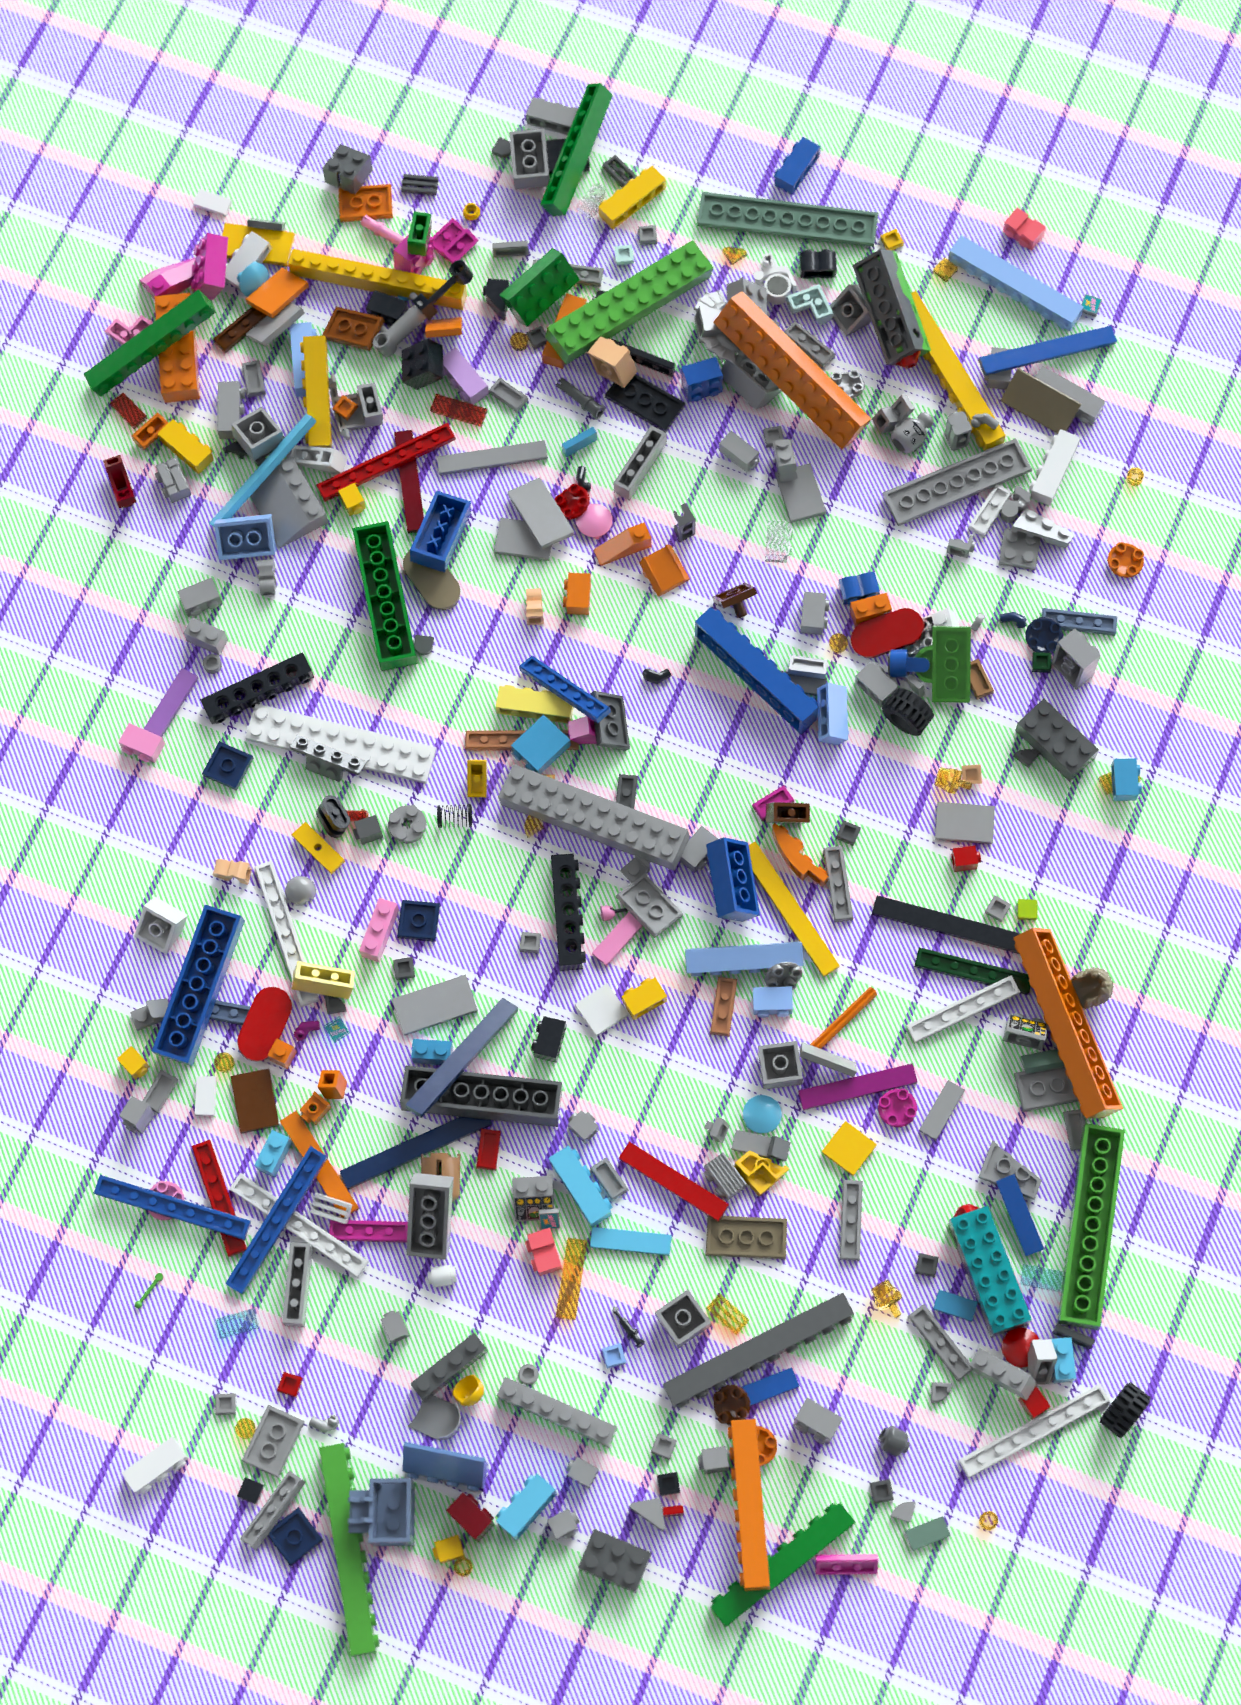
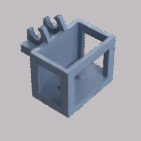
(384, 1512)

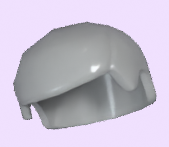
(300, 890)

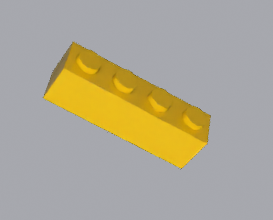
(632, 197)

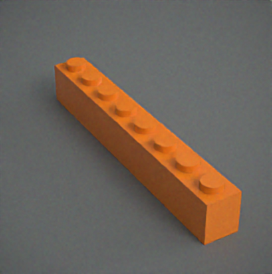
(750, 1505)

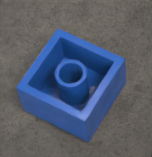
(702, 379)

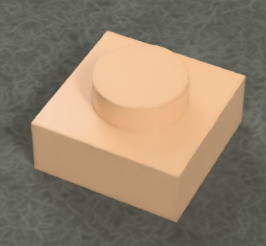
(972, 773)

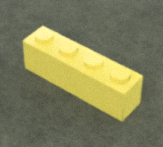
(532, 704)

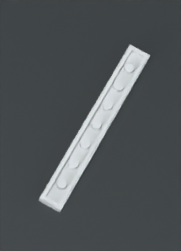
(283, 924)
(302, 1227)
(1034, 1430)

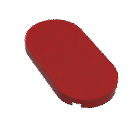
(887, 632)
(264, 1023)

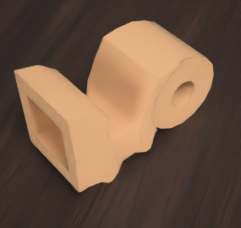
(534, 608)
(229, 869)

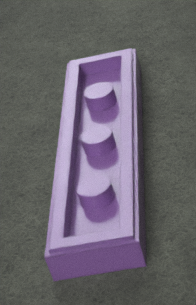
(171, 702)

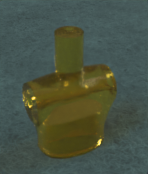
(950, 779)
(886, 1297)

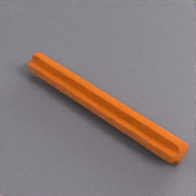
(844, 1018)

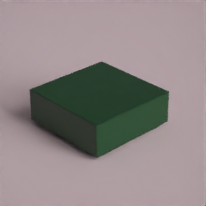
(1041, 662)

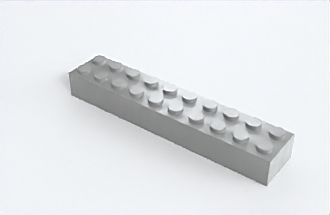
(594, 817)

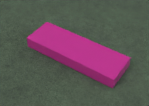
(846, 1564)

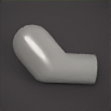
(984, 419)
(326, 1425)

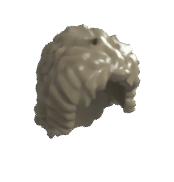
(1093, 987)

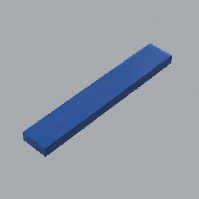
(565, 689)

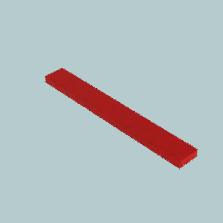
(387, 461)

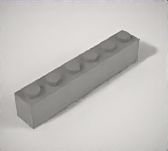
(557, 1412)

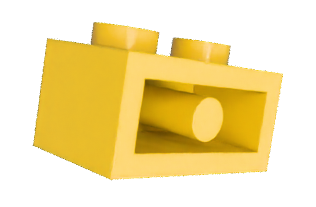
(644, 998)

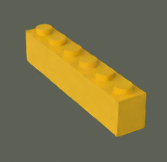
(317, 390)

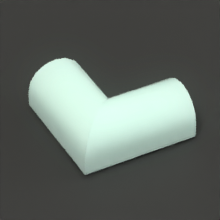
(815, 300)

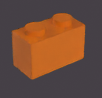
(578, 593)
(869, 608)

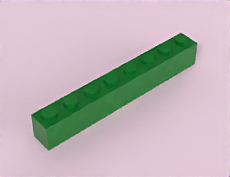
(576, 149)
(149, 343)
(785, 1562)

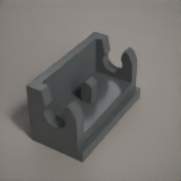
(685, 524)

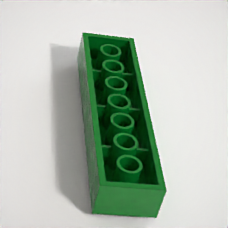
(384, 596)

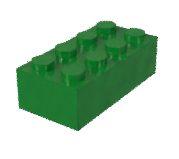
(539, 287)

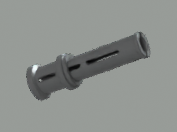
(587, 402)

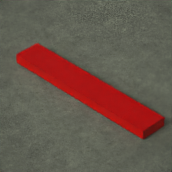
(674, 1181)
(216, 1190)

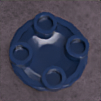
(1043, 635)

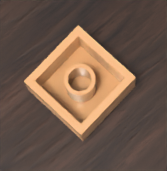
(612, 361)

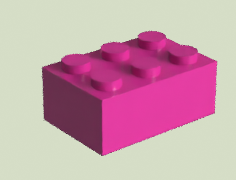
(210, 265)

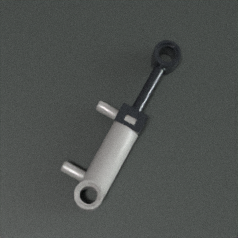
(423, 308)

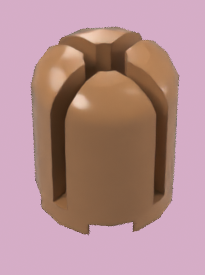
(450, 1168)

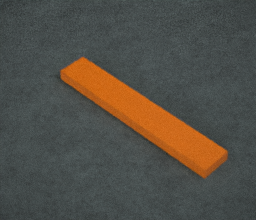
(327, 1176)

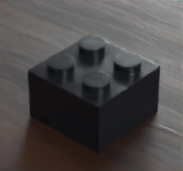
(422, 364)

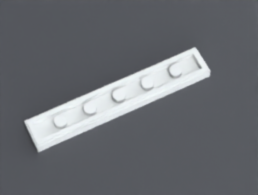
(962, 1009)

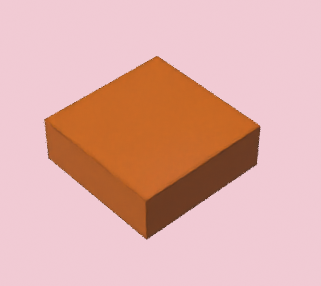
(345, 407)

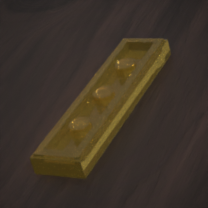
(571, 1279)

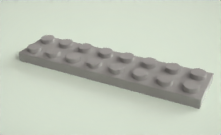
(956, 482)

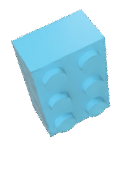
(525, 1506)

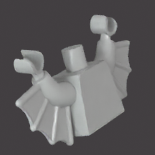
(708, 333)

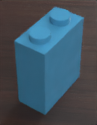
(540, 745)

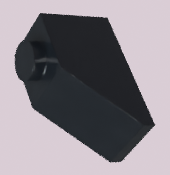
(492, 291)

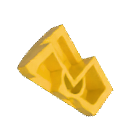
(759, 1172)

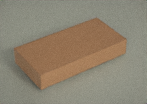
(980, 683)

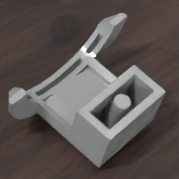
(366, 415)

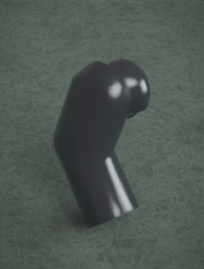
(580, 478)
(655, 677)

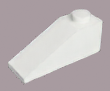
(319, 458)

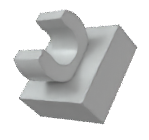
(718, 1129)

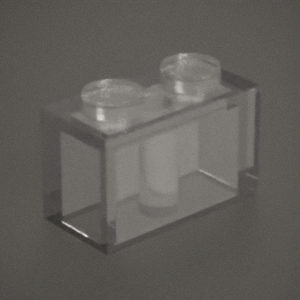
(777, 541)

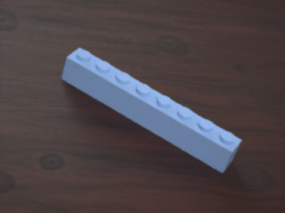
(1015, 283)

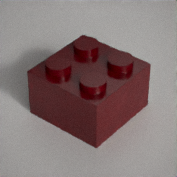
(470, 1516)

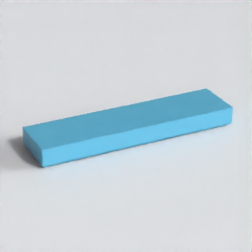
(630, 1241)

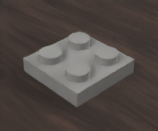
(1019, 550)

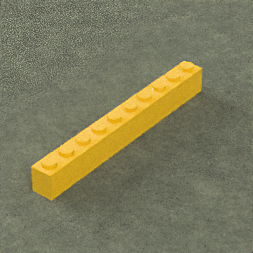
(373, 277)
(956, 380)

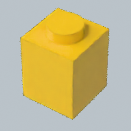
(352, 499)
(133, 1063)
(448, 1549)

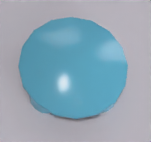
(252, 278)
(762, 1114)

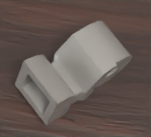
(1011, 508)
(266, 577)

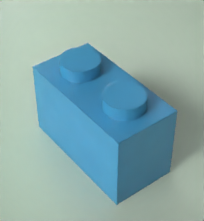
(1125, 779)
(430, 1051)

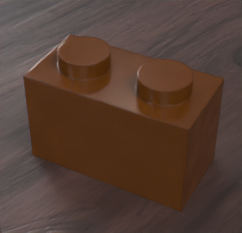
(788, 813)

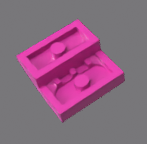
(453, 241)

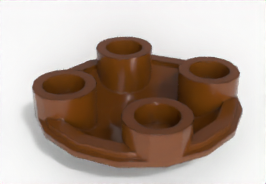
(731, 1404)

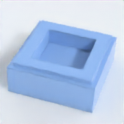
(613, 1355)

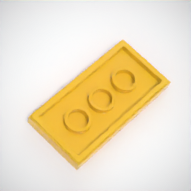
(279, 240)

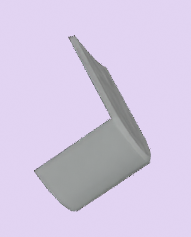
(437, 1419)

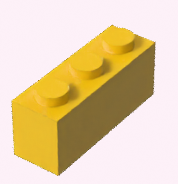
(186, 446)

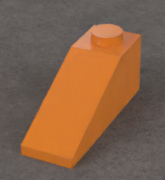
(624, 544)

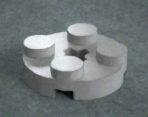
(416, 829)

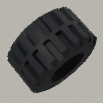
(907, 711)
(1125, 1410)

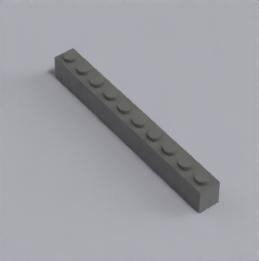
(758, 1350)

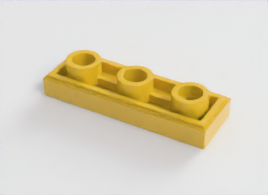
(311, 840)

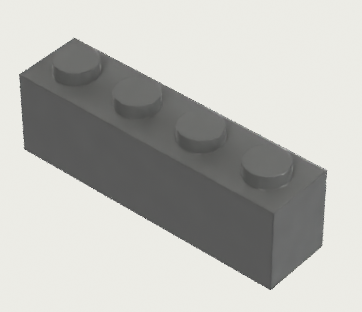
(449, 1367)

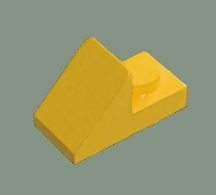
(477, 778)

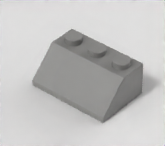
(749, 382)

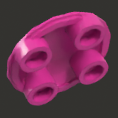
(897, 1107)

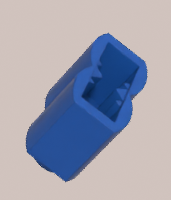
(858, 587)

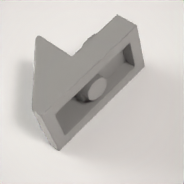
(149, 1014)

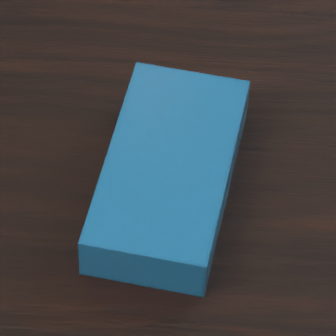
(579, 441)
(955, 1305)

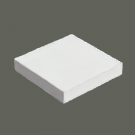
(601, 1009)

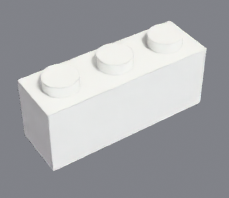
(252, 250)
(155, 1466)

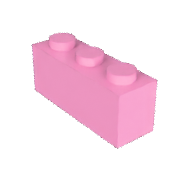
(379, 930)

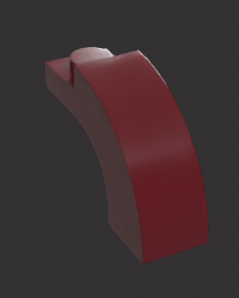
(120, 481)

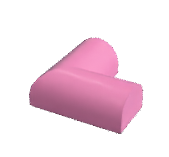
(122, 333)

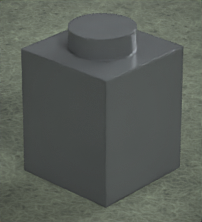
(367, 830)

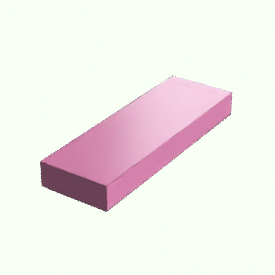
(617, 939)

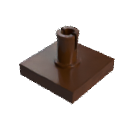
(735, 597)

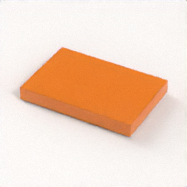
(369, 200)
(277, 292)
(443, 327)

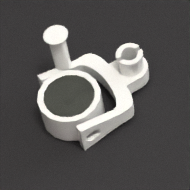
(778, 280)

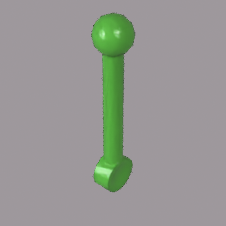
(158, 1277)

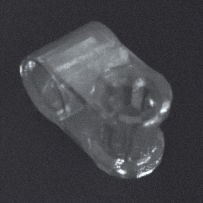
(589, 203)

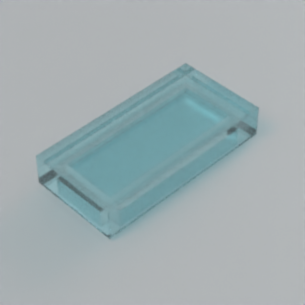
(1041, 1278)
(237, 1323)

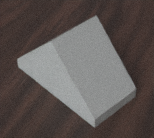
(651, 1511)

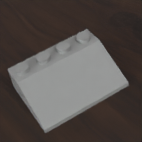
(290, 502)

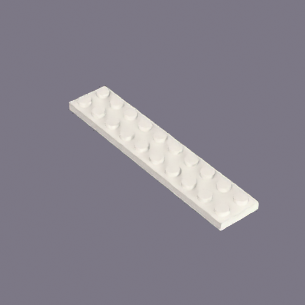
(380, 751)

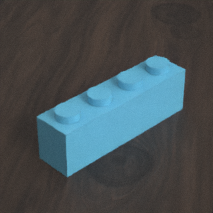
(579, 1185)

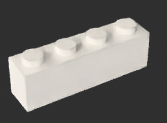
(1055, 467)

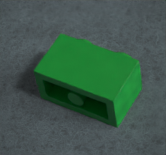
(419, 233)

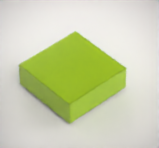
(1027, 909)

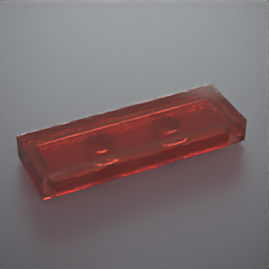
(458, 410)

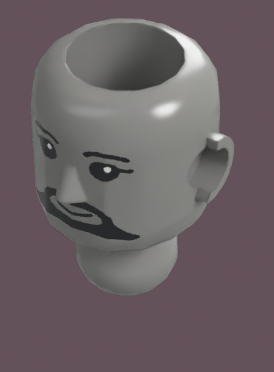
(911, 433)

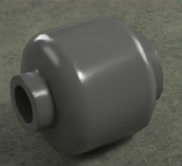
(893, 1441)

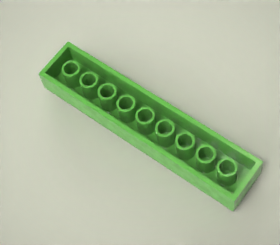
(629, 301)
(1091, 1227)

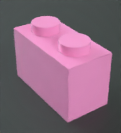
(141, 743)

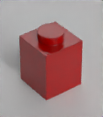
(965, 858)
(1035, 1404)

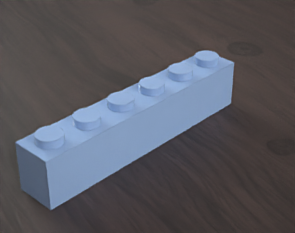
(741, 958)

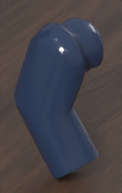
(1015, 617)

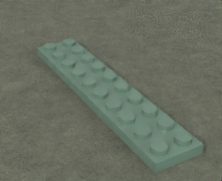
(787, 219)

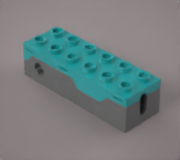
(988, 1270)

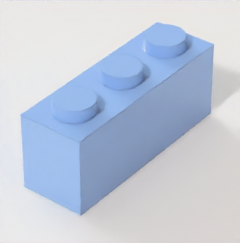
(832, 714)

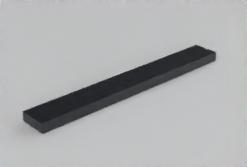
(945, 923)

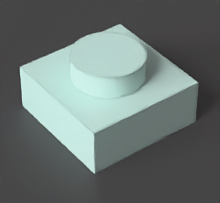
(624, 255)

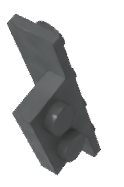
(326, 760)

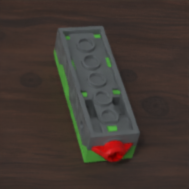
(891, 308)

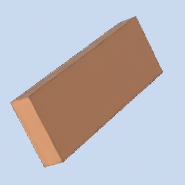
(723, 1006)

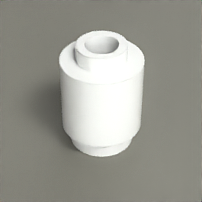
(442, 1276)

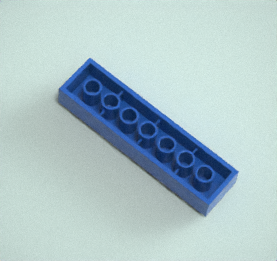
(756, 670)
(198, 985)

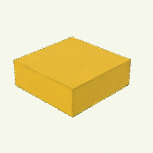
(892, 240)

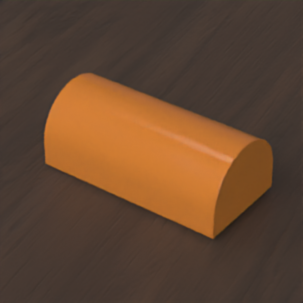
(148, 432)

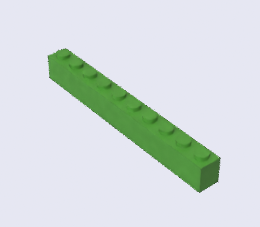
(348, 1552)

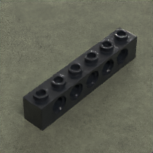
(261, 679)
(567, 960)

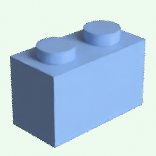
(772, 1001)

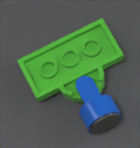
(942, 664)

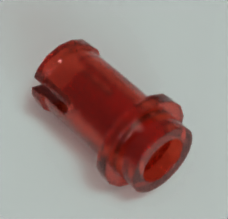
(356, 815)

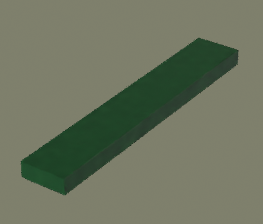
(968, 969)

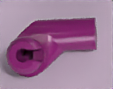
(304, 1028)

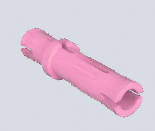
(381, 230)

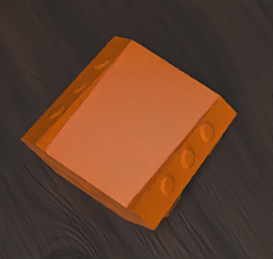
(664, 570)

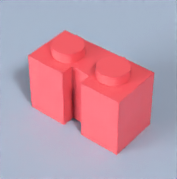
(1023, 229)
(544, 1252)

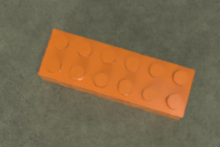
(180, 361)

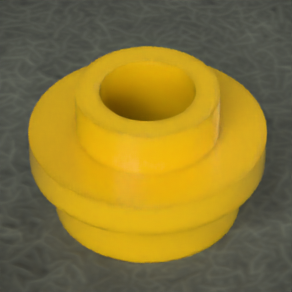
(471, 207)

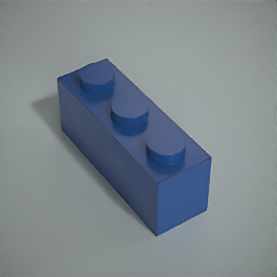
(797, 165)

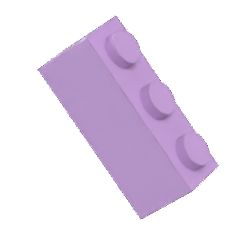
(464, 377)

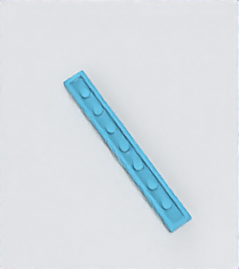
(265, 468)

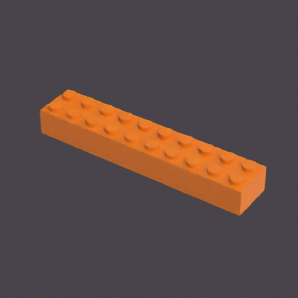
(791, 370)
(1067, 1023)

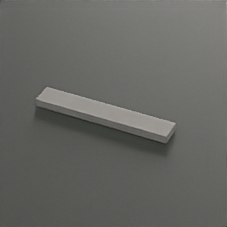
(492, 457)

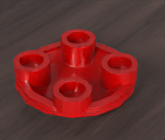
(573, 501)
(1016, 1346)

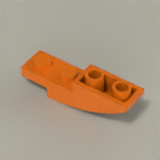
(791, 851)

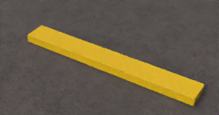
(791, 912)

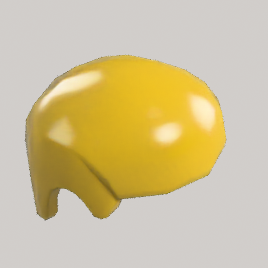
(468, 1391)

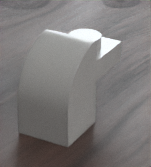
(888, 417)

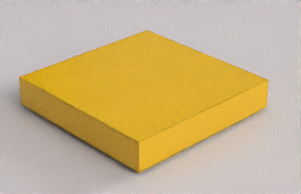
(849, 1148)

